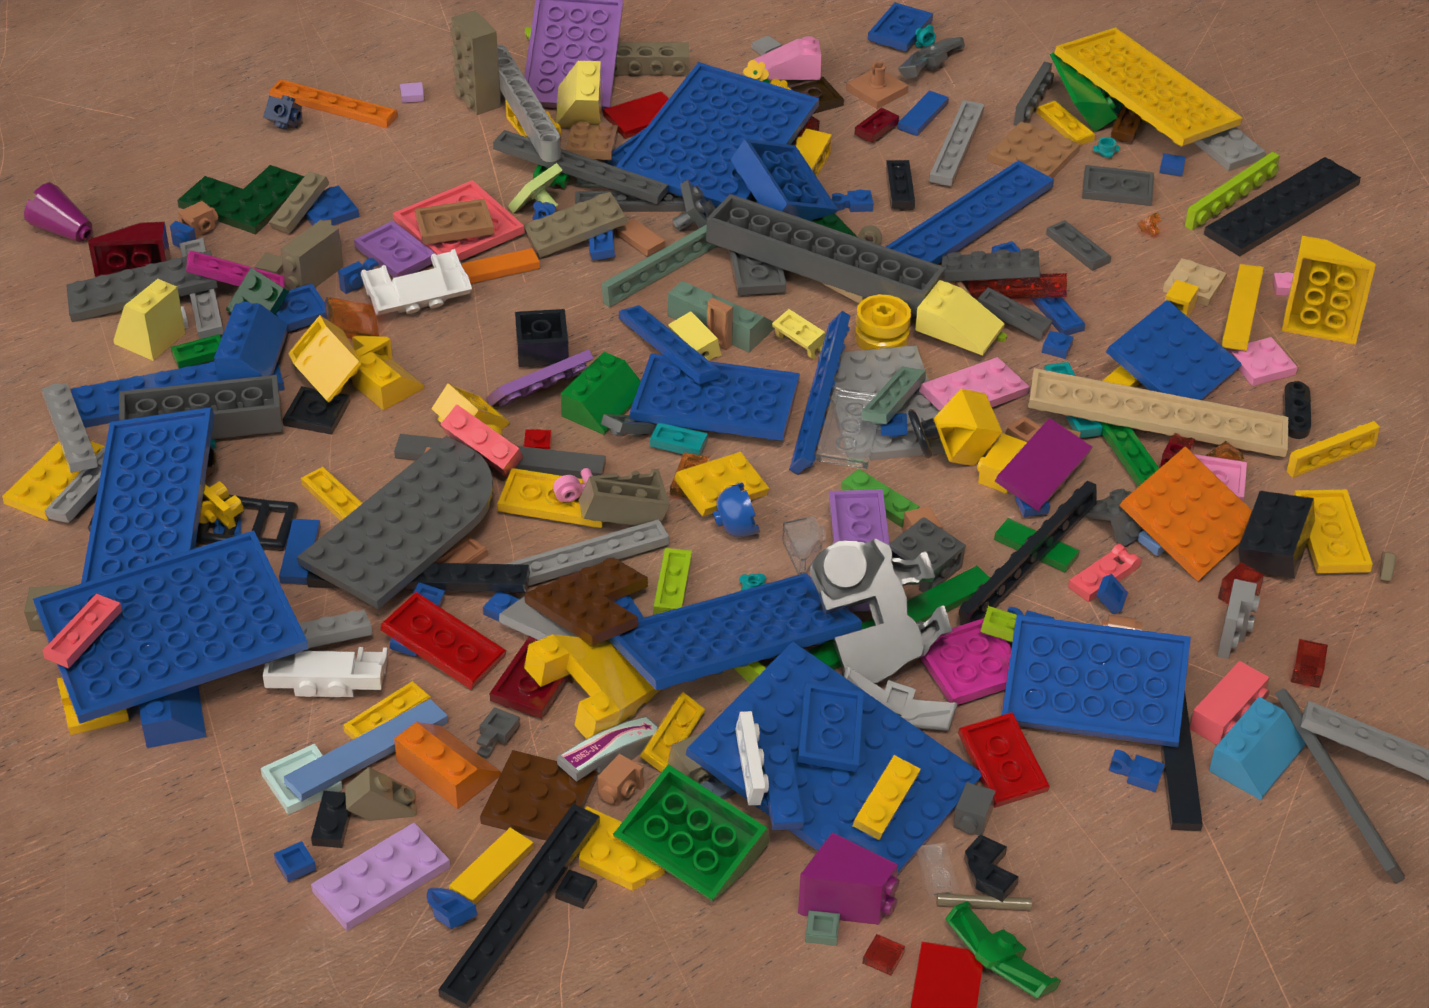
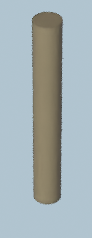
(982, 901)

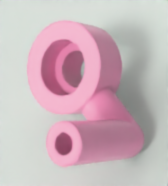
(569, 488)

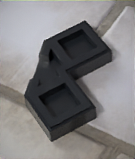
(981, 862)

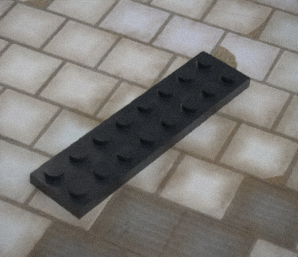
(1281, 206)

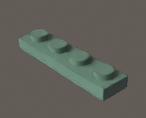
(893, 395)

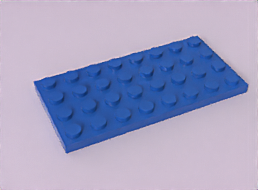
(149, 491)
(731, 631)

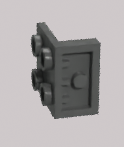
(943, 550)

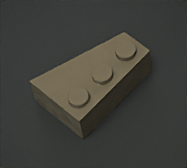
(625, 499)

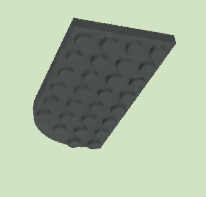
(405, 524)

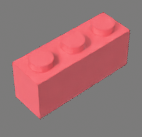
(488, 443)
(1228, 702)

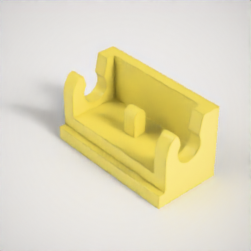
(800, 331)
(696, 335)

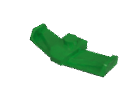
(999, 952)

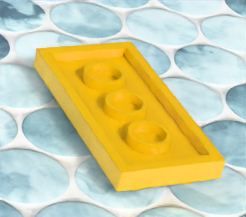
(43, 482)
(533, 496)
(1336, 535)

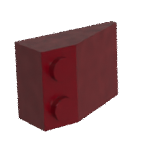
(129, 248)

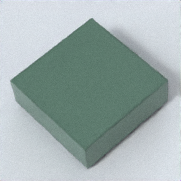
(822, 928)

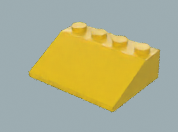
(1327, 291)

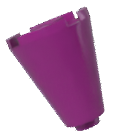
(57, 214)

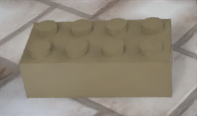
(475, 62)

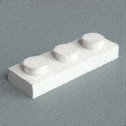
(751, 758)

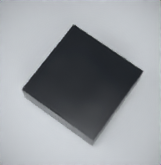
(576, 889)

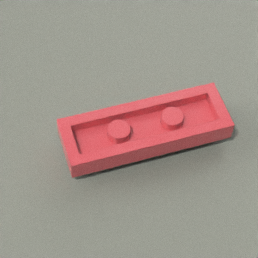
(82, 630)

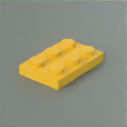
(706, 481)

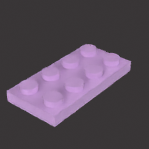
(380, 876)

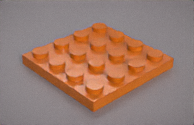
(1189, 513)

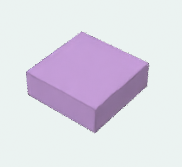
(412, 92)

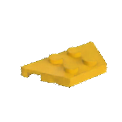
(614, 859)

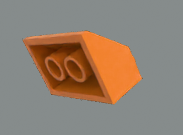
(443, 762)

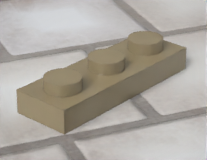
(299, 202)

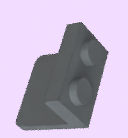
(1124, 526)

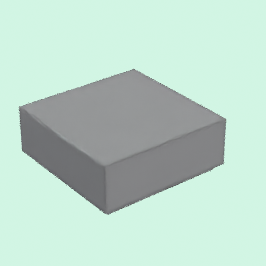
(765, 45)

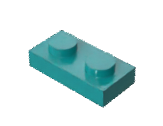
(678, 439)

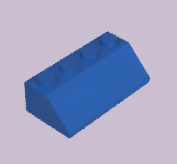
(250, 343)
(173, 718)

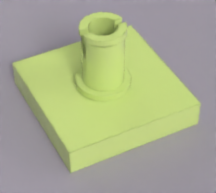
(536, 189)

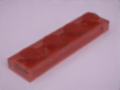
(1019, 288)

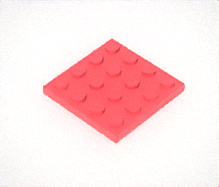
(505, 224)

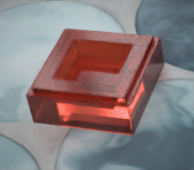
(883, 954)

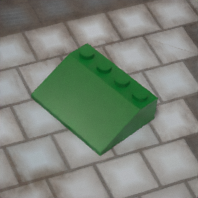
(693, 834)

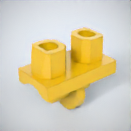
(215, 508)

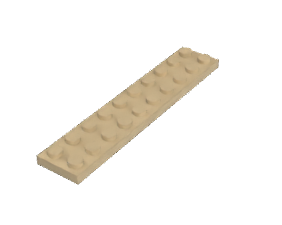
(1158, 412)

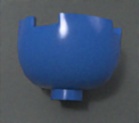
(736, 512)

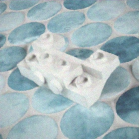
(418, 289)
(327, 672)

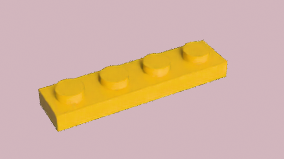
(1333, 449)

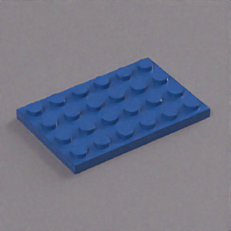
(739, 402)
(1097, 680)

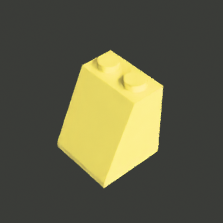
(580, 95)
(151, 321)

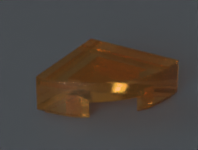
(1226, 451)

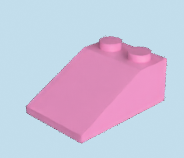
(794, 60)

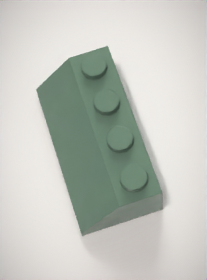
(747, 326)

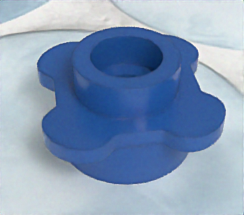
(539, 207)

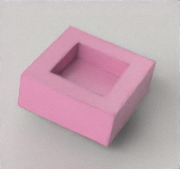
(1282, 283)

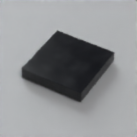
(314, 412)

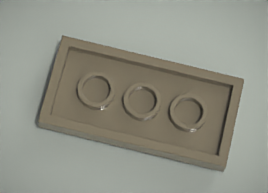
(575, 224)

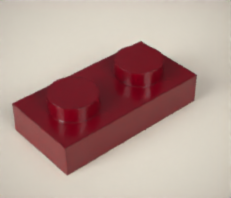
(876, 125)

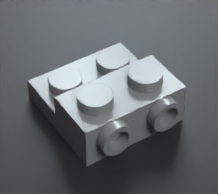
(1238, 616)

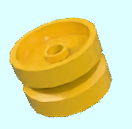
(882, 322)

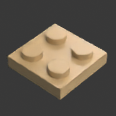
(1206, 278)

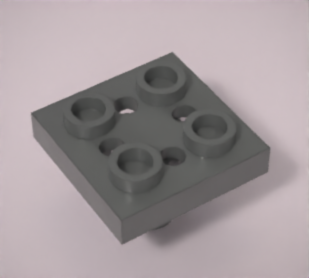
(696, 207)

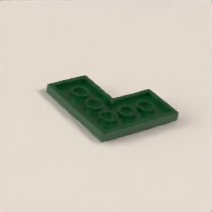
(247, 207)

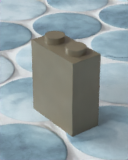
(312, 256)

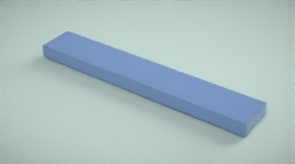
(359, 752)

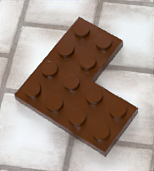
(586, 599)

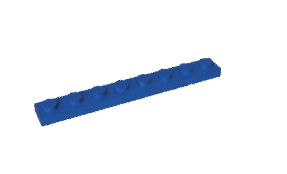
(819, 395)

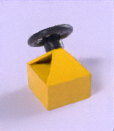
(963, 425)

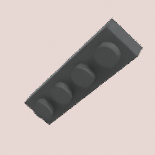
(1033, 93)

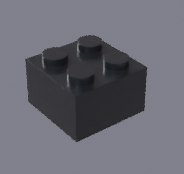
(541, 337)

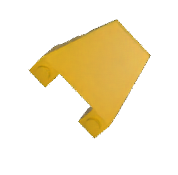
(601, 670)

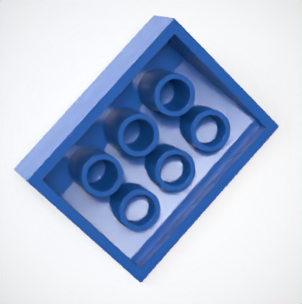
(782, 179)

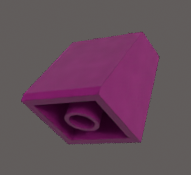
(848, 882)

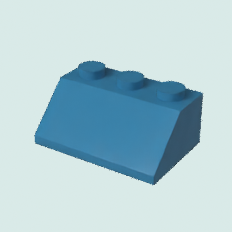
(1257, 749)

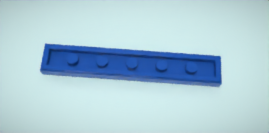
(1056, 309)
(669, 344)

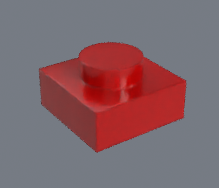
(538, 438)

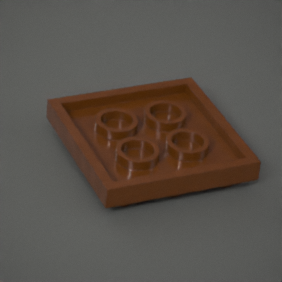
(534, 795)

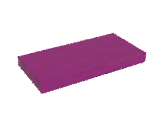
(1043, 464)

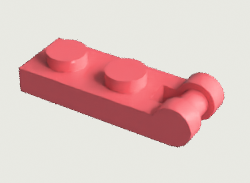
(1089, 580)

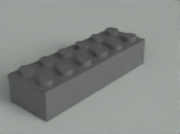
(239, 405)

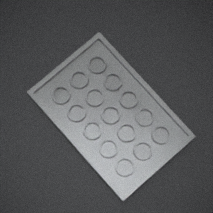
(870, 372)

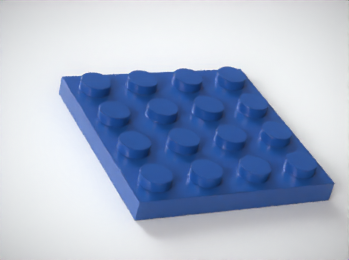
(1173, 355)

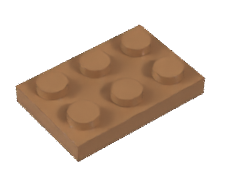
(593, 140)
(454, 221)

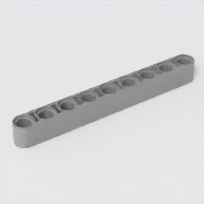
(527, 108)

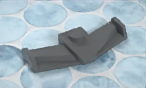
(930, 56)

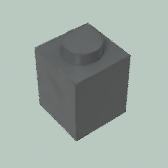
(974, 809)

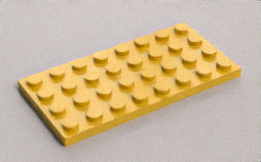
(1148, 86)

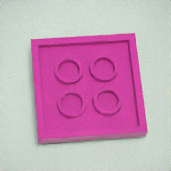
(968, 663)

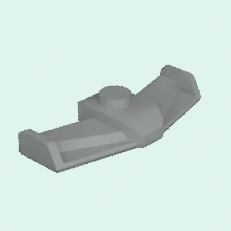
(900, 700)

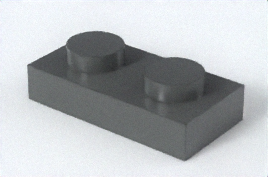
(624, 424)

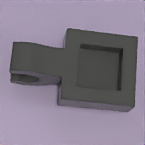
(496, 727)

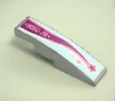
(602, 748)

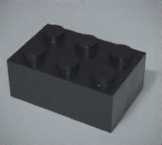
(1277, 533)

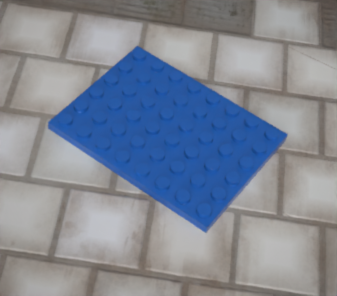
(706, 125)
(177, 627)
(832, 795)

